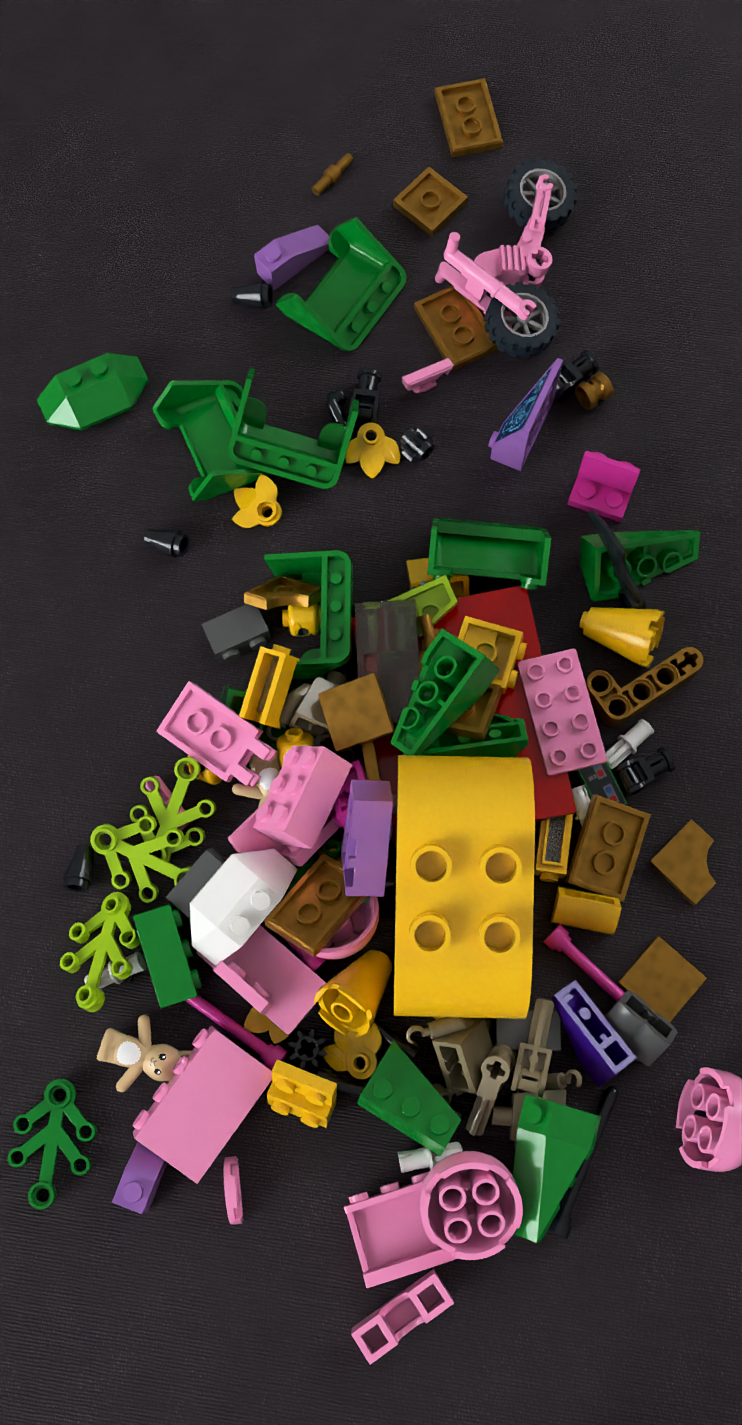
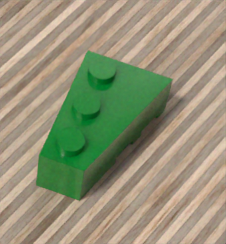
(167, 954)
(409, 1101)

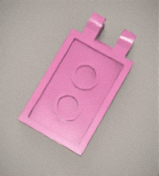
(214, 735)

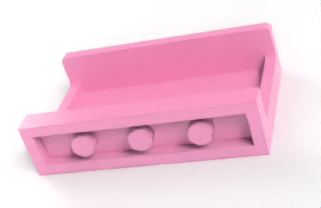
(202, 1104)
(391, 1233)

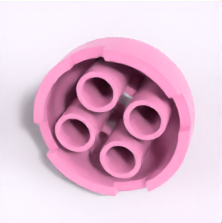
(716, 1140)
(471, 1221)

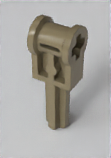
(533, 1057)
(490, 1086)

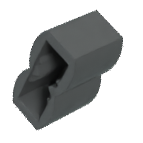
(640, 1027)

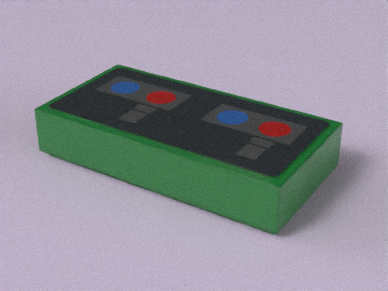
(601, 781)

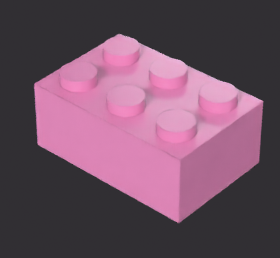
(302, 796)

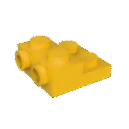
(498, 644)
(301, 1094)

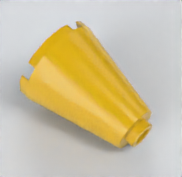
(625, 631)
(355, 994)

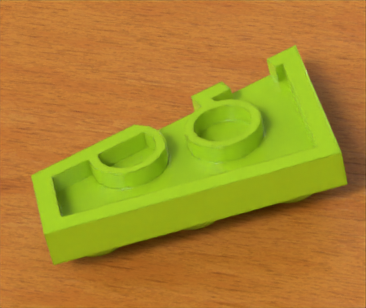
(432, 598)

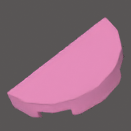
(425, 378)
(233, 1190)

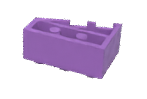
(367, 837)

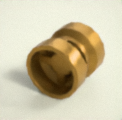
(594, 390)

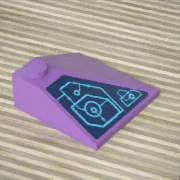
(523, 425)

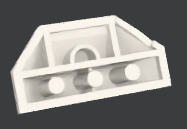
(237, 901)

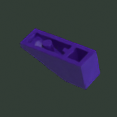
(591, 1035)

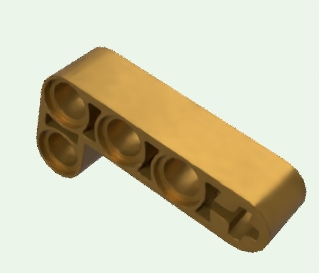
(646, 683)

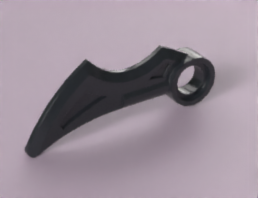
(629, 593)

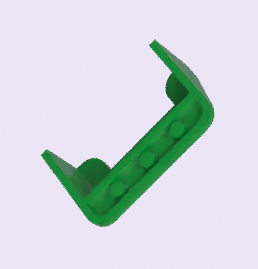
(352, 291)
(206, 418)
(489, 551)

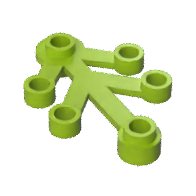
(169, 817)
(138, 855)
(113, 912)

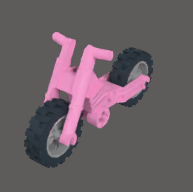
(506, 269)

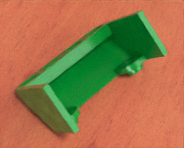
(287, 452)
(335, 575)

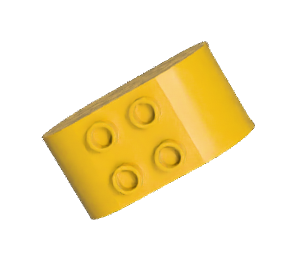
(464, 887)

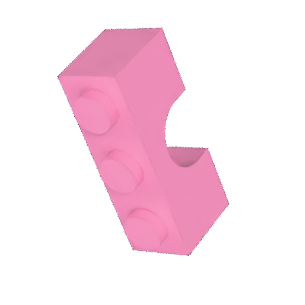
(401, 1314)

